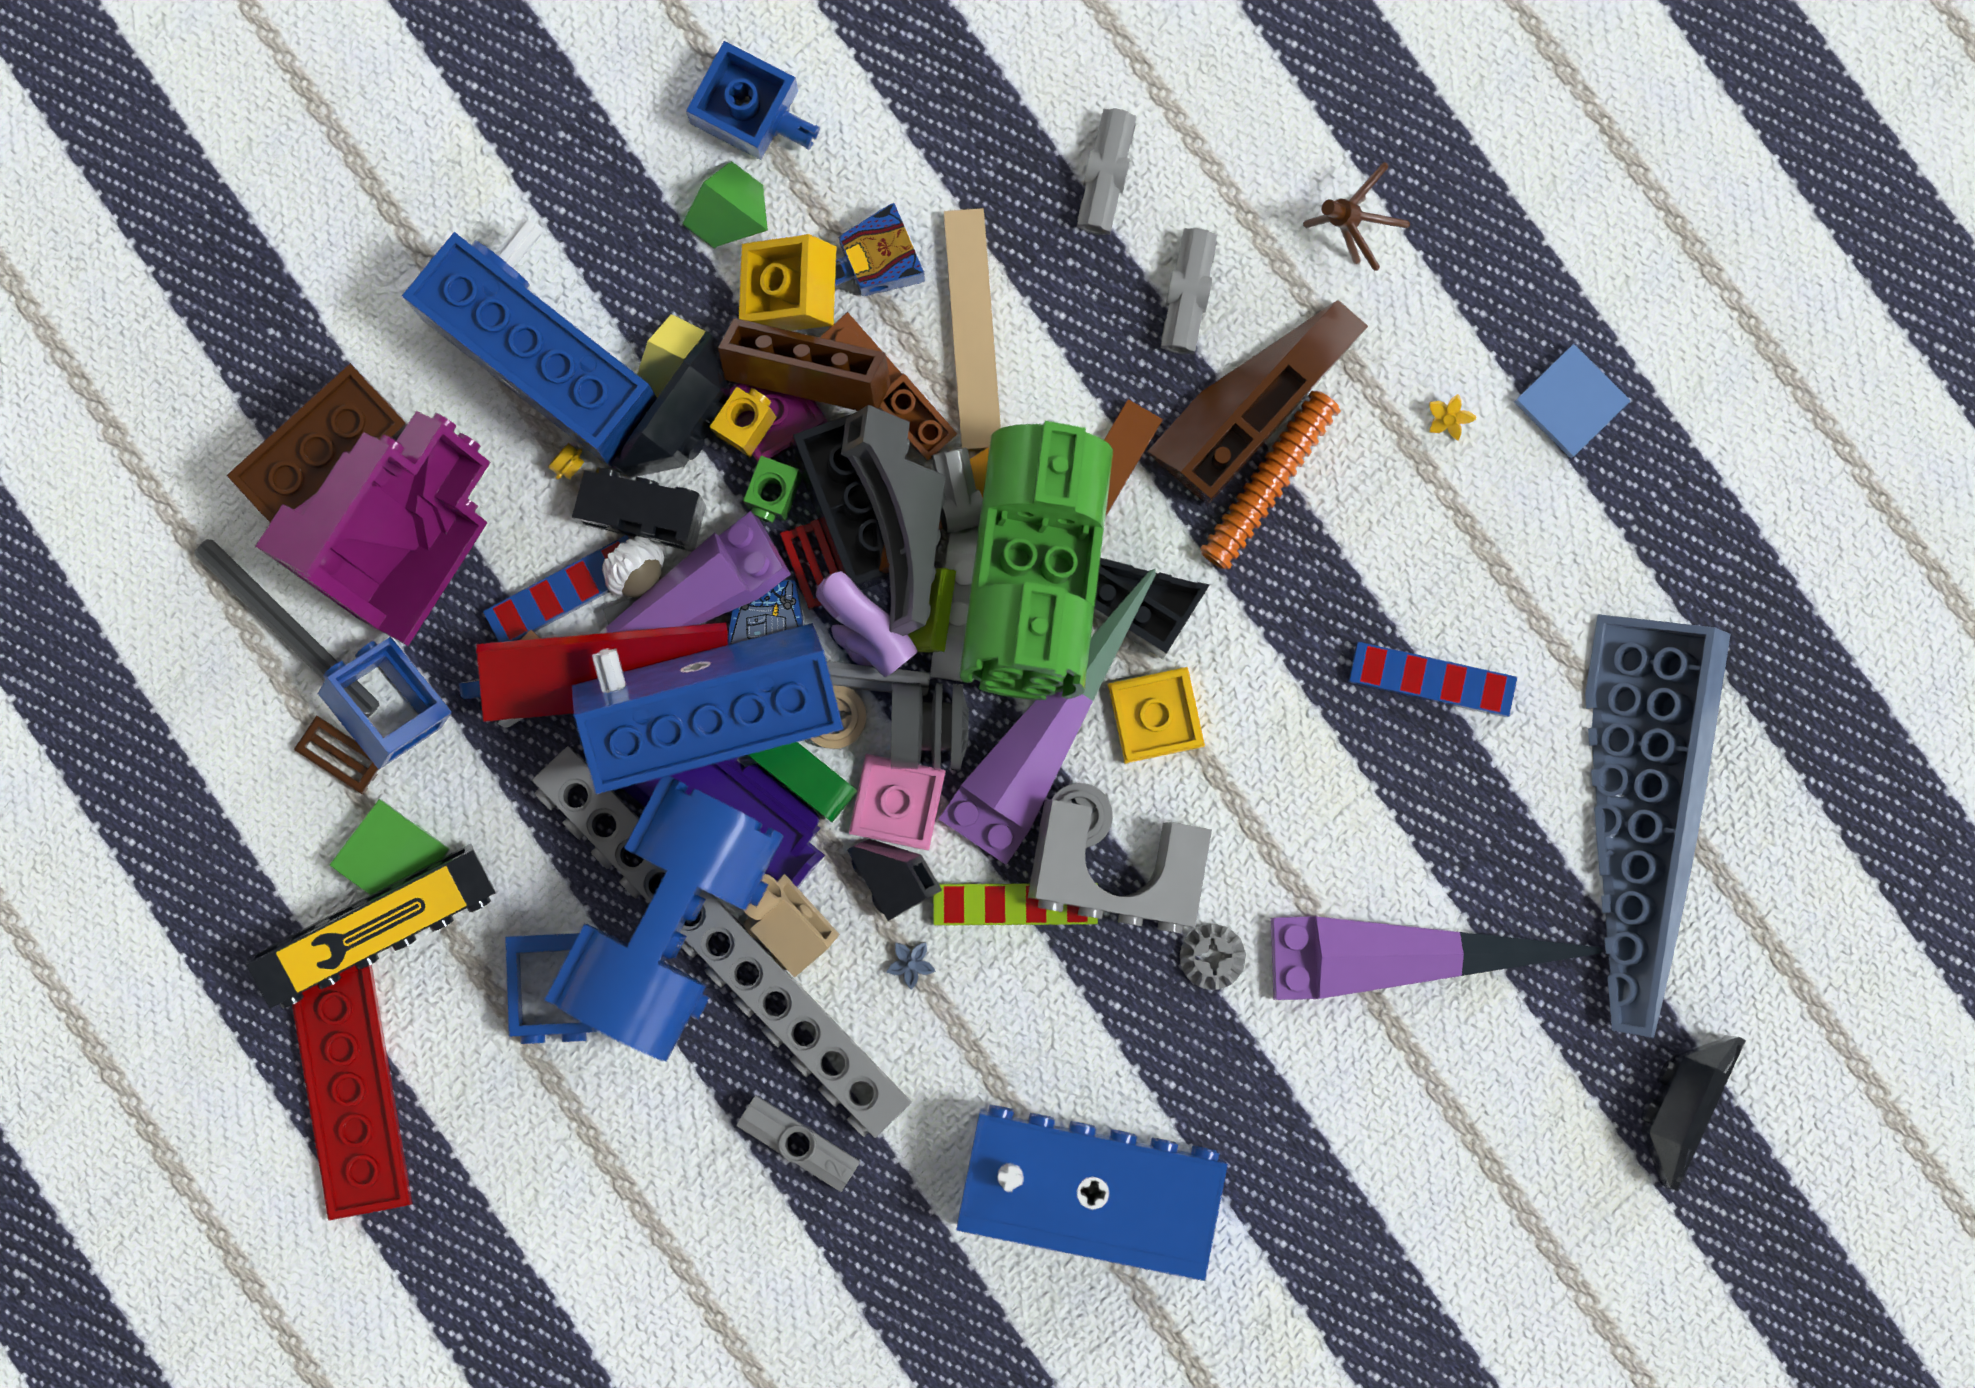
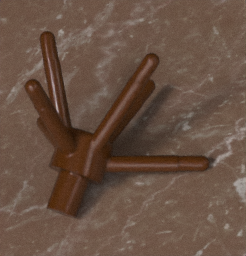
(1348, 215)

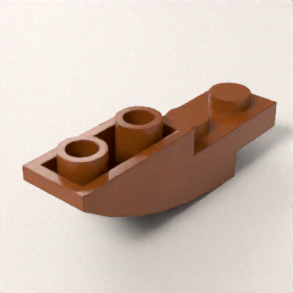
(927, 427)

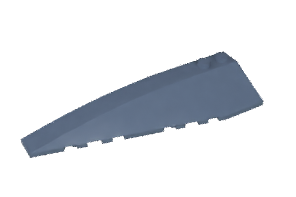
(1652, 748)

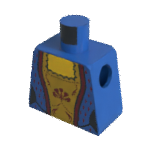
(879, 255)

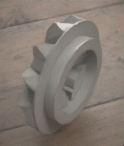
(1090, 796)
(1198, 943)

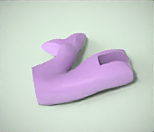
(864, 627)

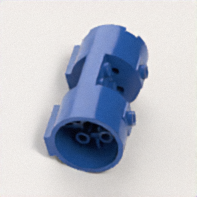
(629, 986)

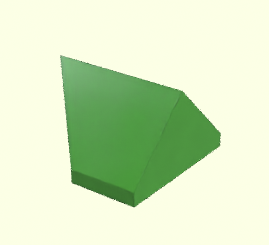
(727, 207)

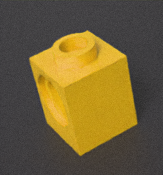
(748, 437)

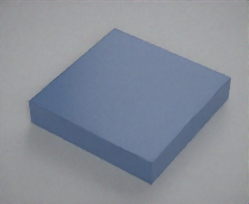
(1572, 401)

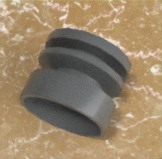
(927, 726)

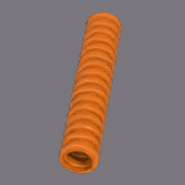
(1270, 479)

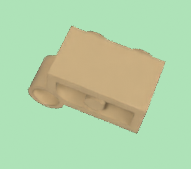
(789, 925)

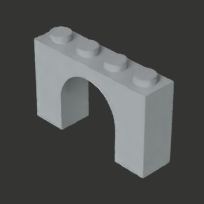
(1063, 878)

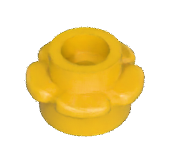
(566, 462)

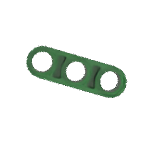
(807, 778)

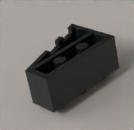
(639, 508)
(1162, 611)

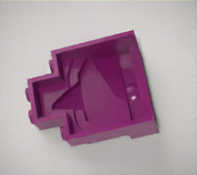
(387, 525)

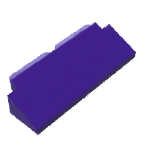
(761, 798)

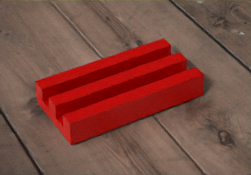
(801, 532)

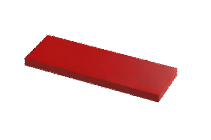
(539, 674)
(351, 1097)

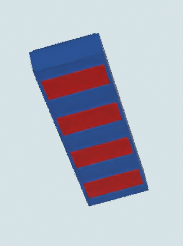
(551, 597)
(1432, 679)

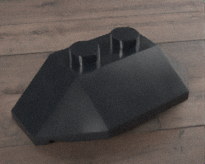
(680, 416)
(1685, 1105)

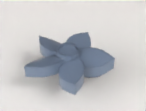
(910, 963)

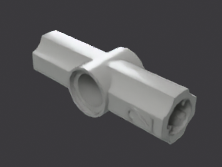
(1106, 171)
(1189, 291)
(774, 1128)

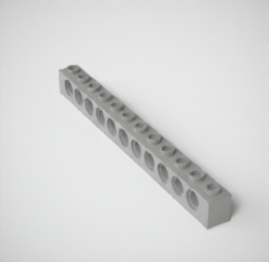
(888, 1101)

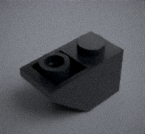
(894, 876)

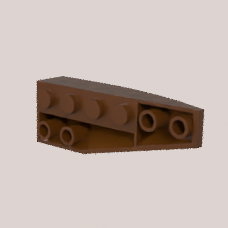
(1249, 403)

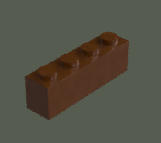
(804, 365)

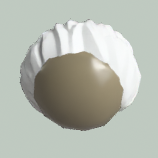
(633, 567)

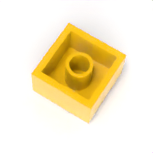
(788, 282)

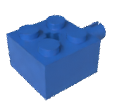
(754, 124)

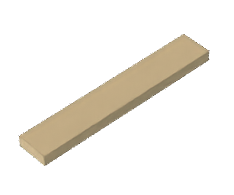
(972, 327)

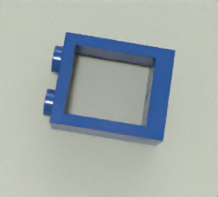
(408, 680)
(536, 1033)

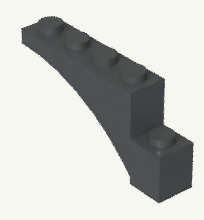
(906, 506)

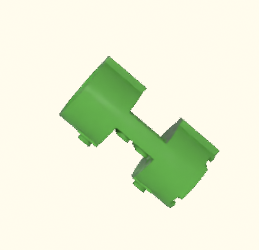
(1037, 561)

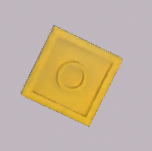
(1156, 715)

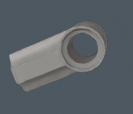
(962, 498)

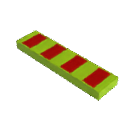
(998, 906)

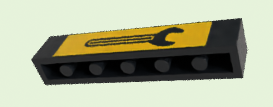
(369, 927)

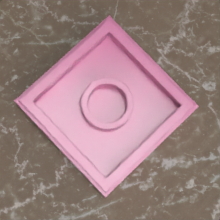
(897, 803)

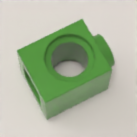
(772, 472)

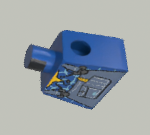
(770, 614)

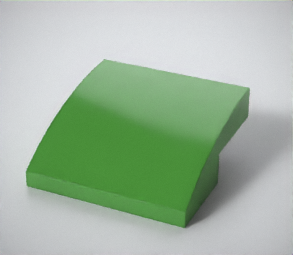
(386, 849)

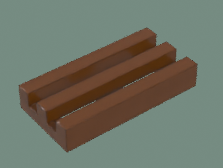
(369, 774)

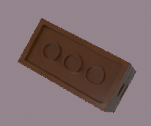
(308, 445)

